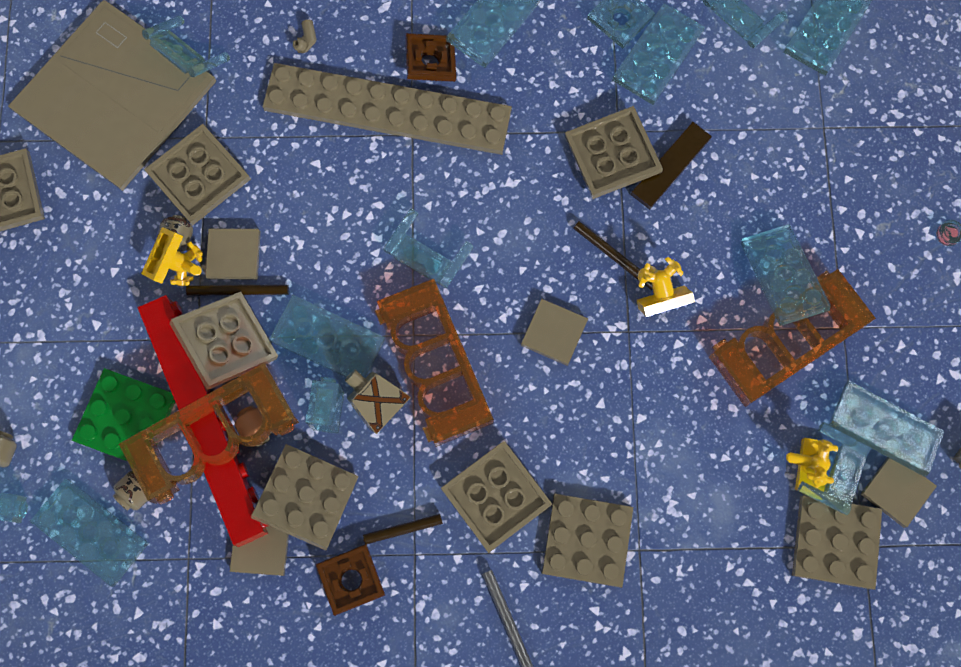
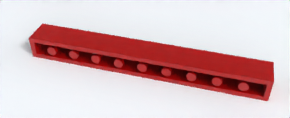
(228, 481)

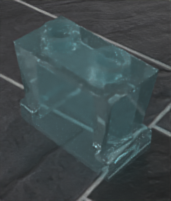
(325, 405)

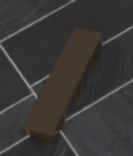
(673, 164)

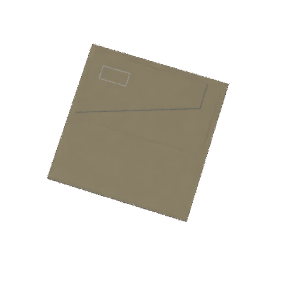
(110, 96)

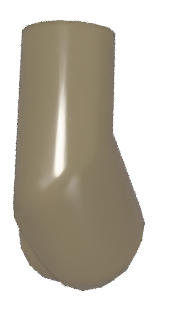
(305, 43)

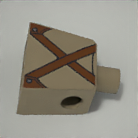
(375, 399)

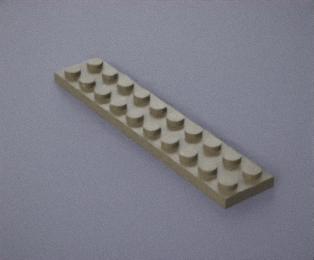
(387, 108)

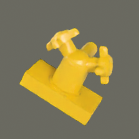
(166, 257)
(664, 295)
(813, 462)

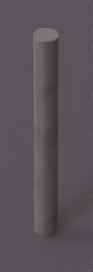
(507, 619)

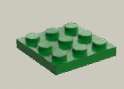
(119, 411)

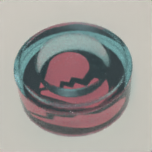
(949, 233)

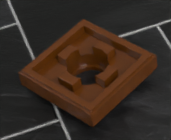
(435, 45)
(331, 575)

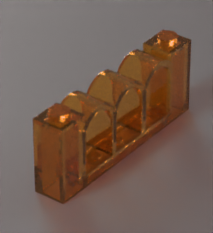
(411, 305)
(745, 378)
(148, 462)

